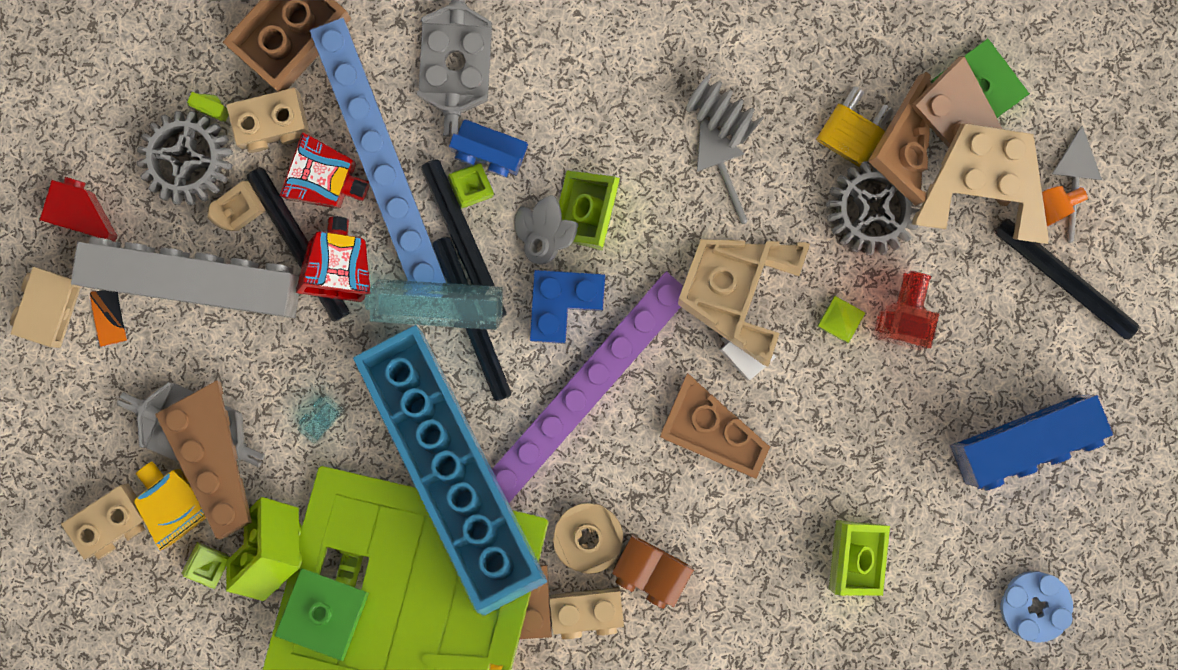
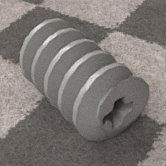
(722, 112)

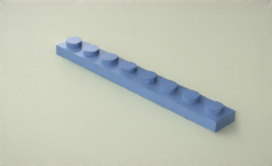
(377, 152)

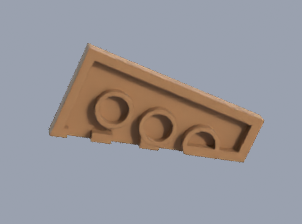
(953, 101)
(205, 450)

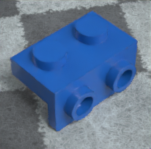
(490, 147)

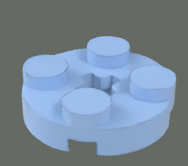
(1019, 597)

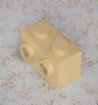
(268, 120)
(44, 307)
(105, 522)
(586, 612)

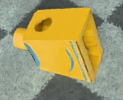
(167, 505)

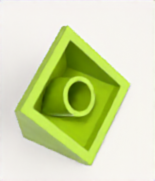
(590, 203)
(859, 559)

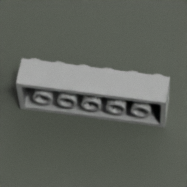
(179, 278)

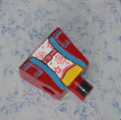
(322, 176)
(335, 264)

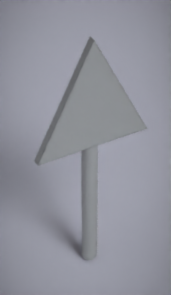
(714, 152)
(1077, 163)

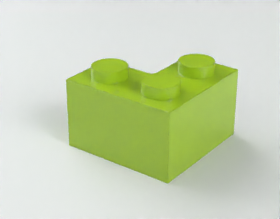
(268, 550)

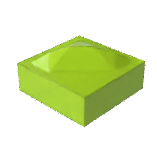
(208, 105)
(470, 185)
(841, 319)
(205, 565)

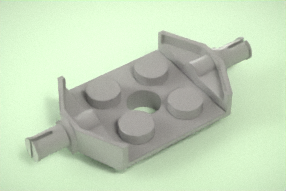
(451, 31)
(152, 435)

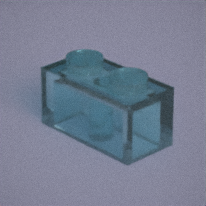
(321, 419)

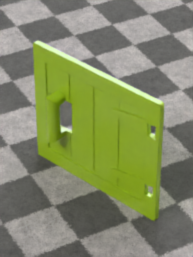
(415, 601)

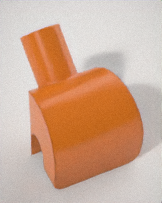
(1059, 204)

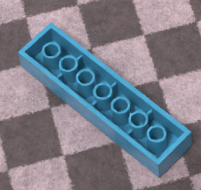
(450, 471)

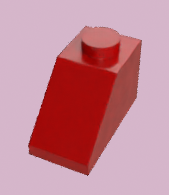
(76, 209)

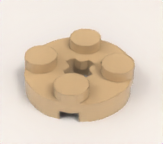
(578, 555)

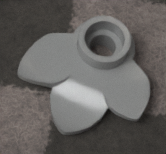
(544, 225)

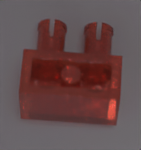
(908, 320)

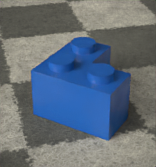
(555, 294)

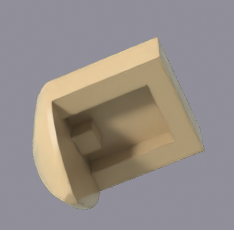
(235, 208)

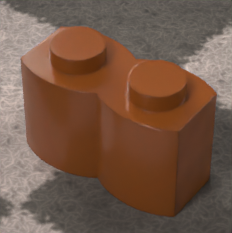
(652, 571)

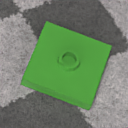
(995, 78)
(322, 614)

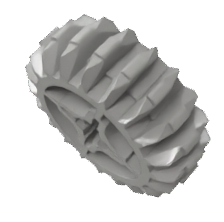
(155, 151)
(861, 198)

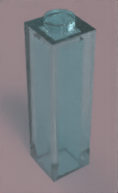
(435, 304)

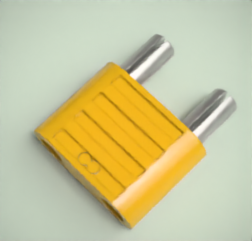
(851, 133)

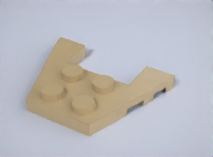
(990, 166)
(724, 284)

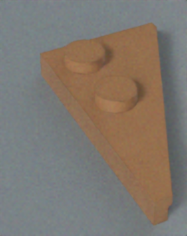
(903, 147)

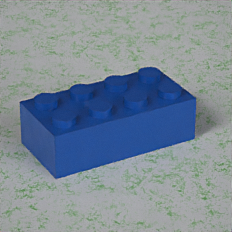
(1032, 440)

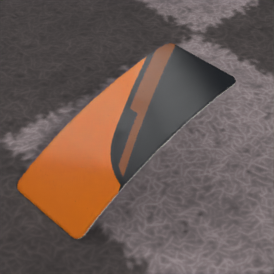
(107, 317)

